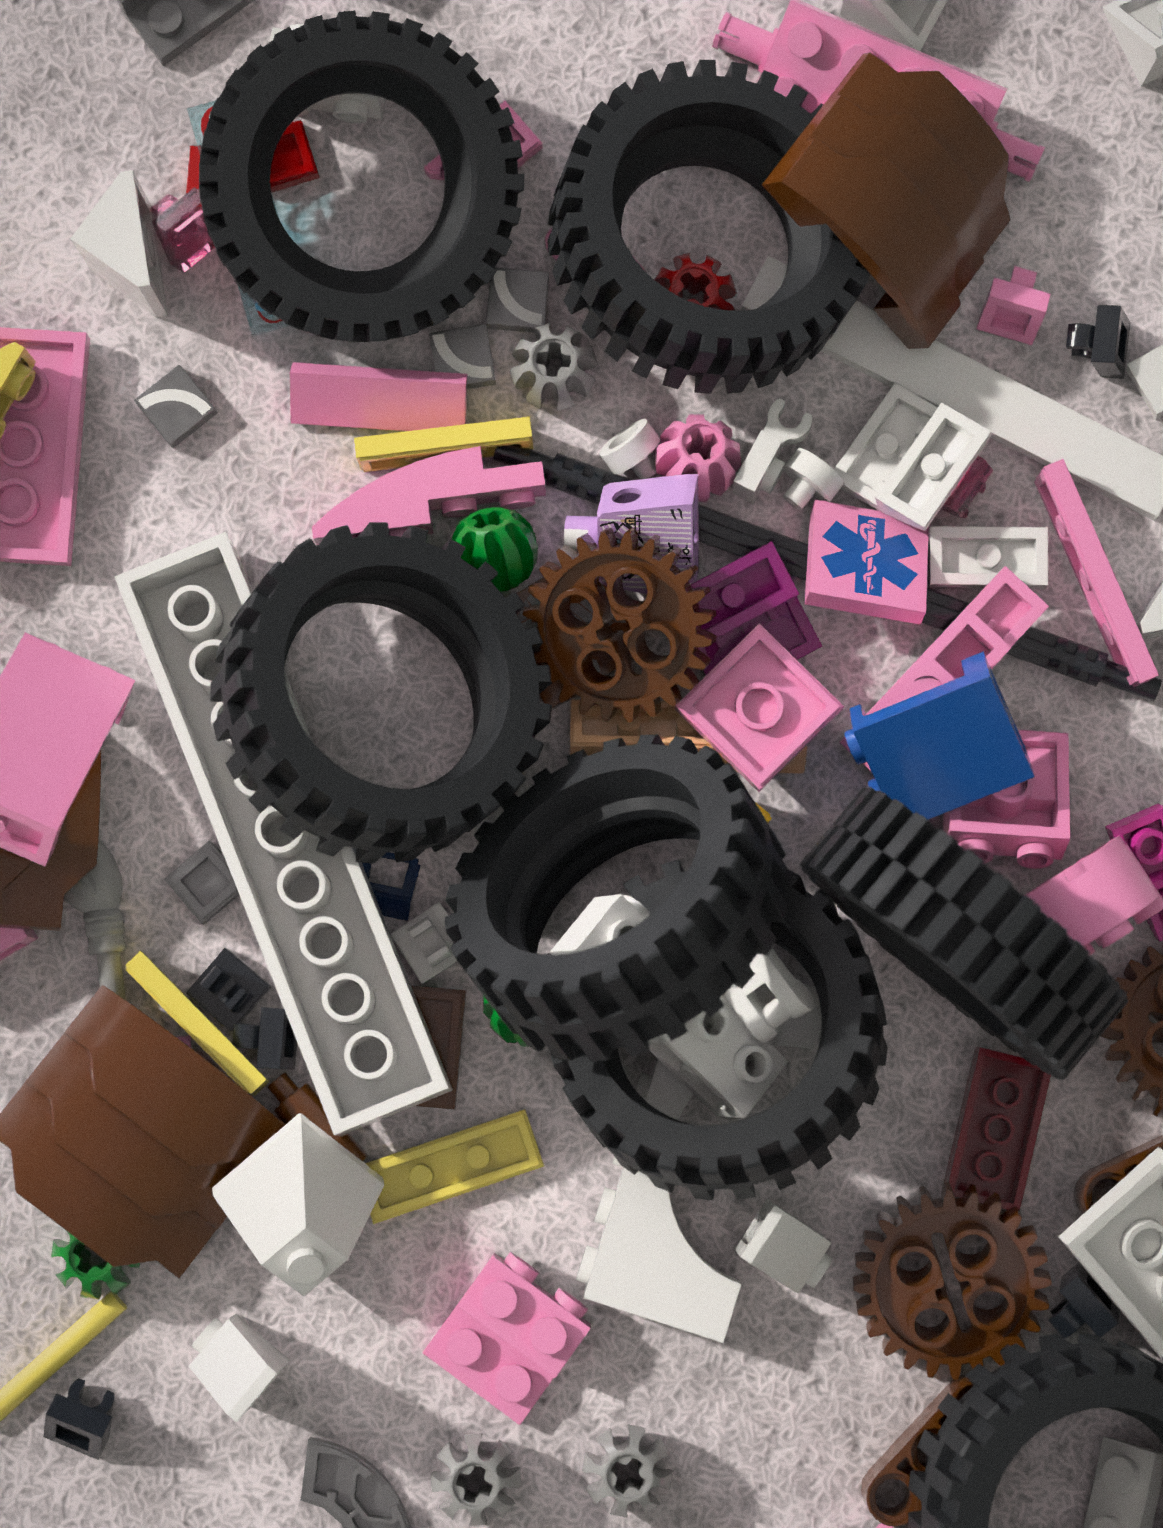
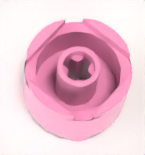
(1100, 895)

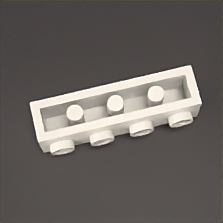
(718, 1054)

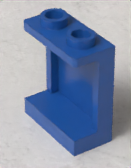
(943, 744)

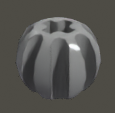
(537, 358)
(631, 1489)
(487, 1495)

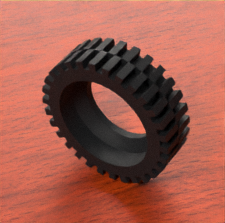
(429, 82)
(712, 125)
(965, 931)

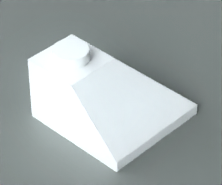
(300, 1203)

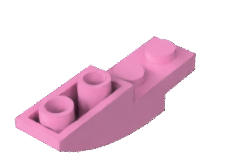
(444, 482)
(986, 625)

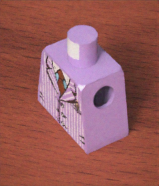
(652, 506)

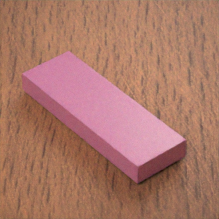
(376, 397)

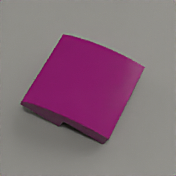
(752, 593)

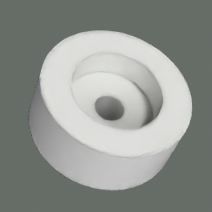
(632, 450)
(810, 479)

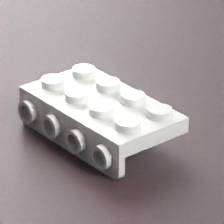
(1123, 1246)

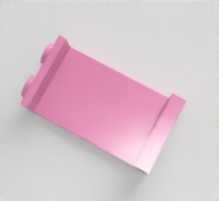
(51, 731)

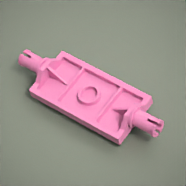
(821, 48)

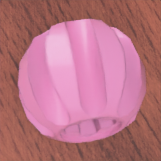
(700, 450)

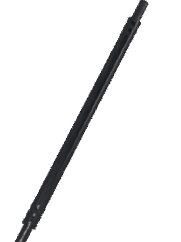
(744, 537)

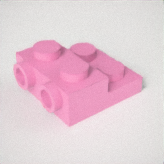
(1026, 818)
(509, 1336)

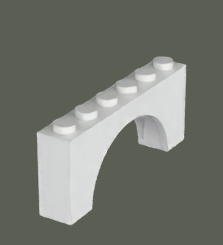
(642, 1254)

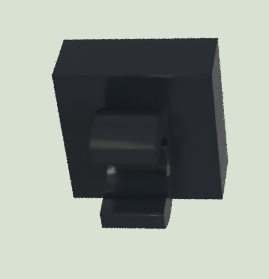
(1103, 343)
(228, 989)
(272, 1038)
(1083, 1303)
(78, 1425)

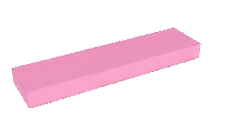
(1094, 572)

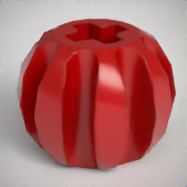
(699, 278)

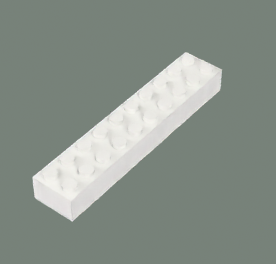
(305, 907)

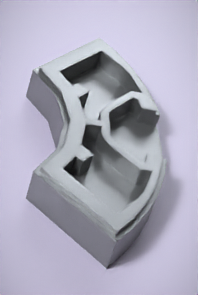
(350, 1488)

